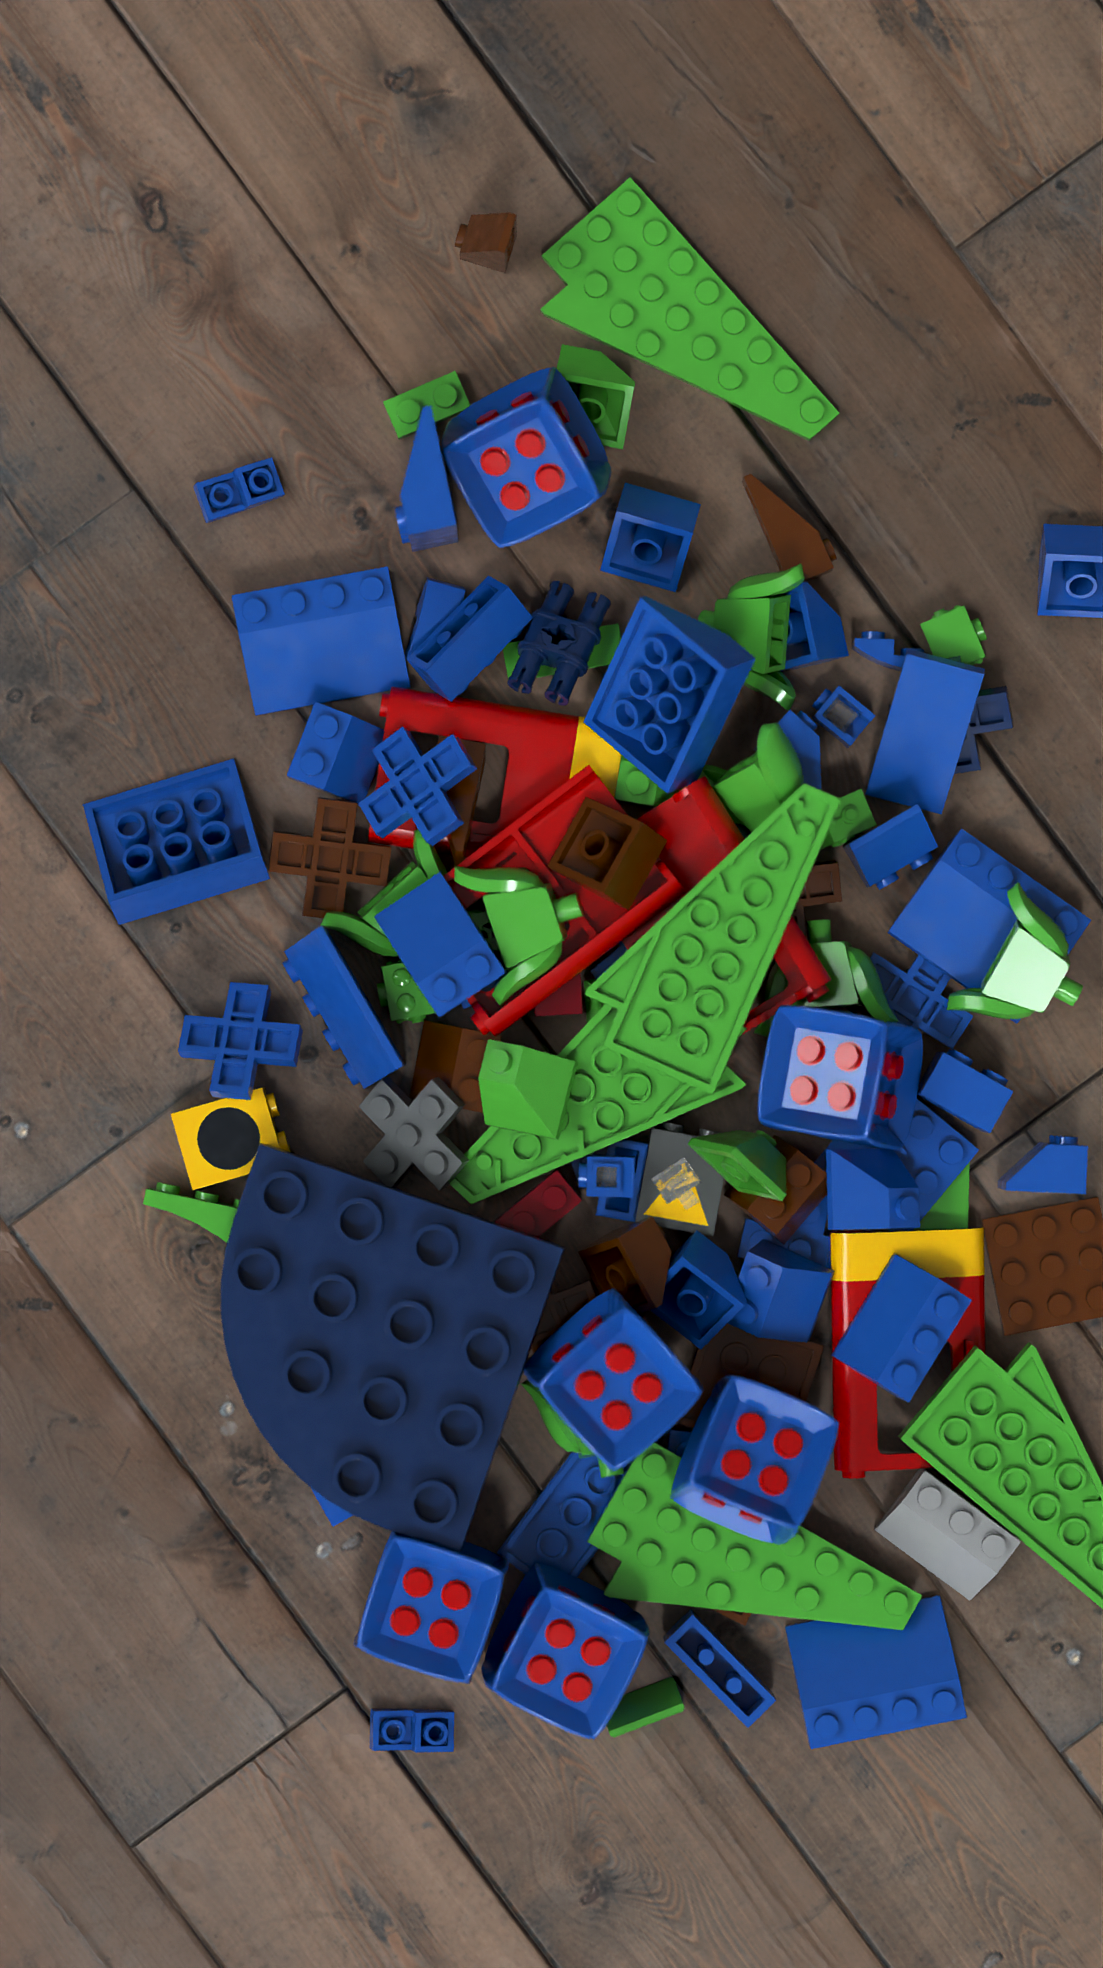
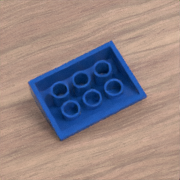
(426, 508)
(321, 640)
(668, 693)
(175, 842)
(965, 912)
(344, 1007)
(875, 1679)

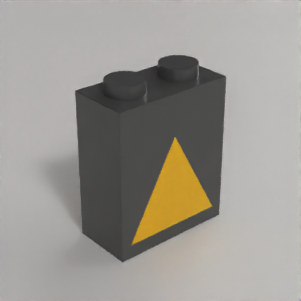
(664, 1149)

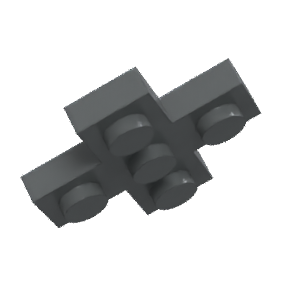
(414, 1133)

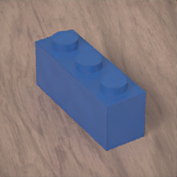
(470, 638)
(719, 1668)

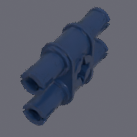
(559, 643)

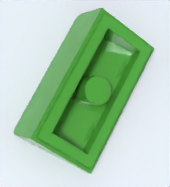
(646, 1707)

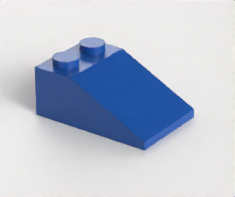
(440, 944)

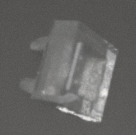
(677, 1183)

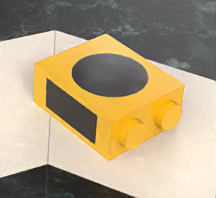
(224, 1136)

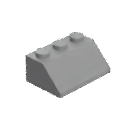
(947, 1534)

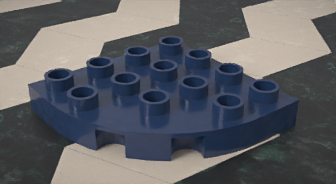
(379, 1338)

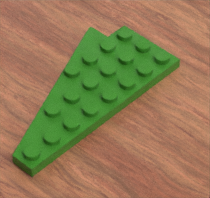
(659, 302)
(703, 963)
(606, 1104)
(1019, 1459)
(693, 1562)

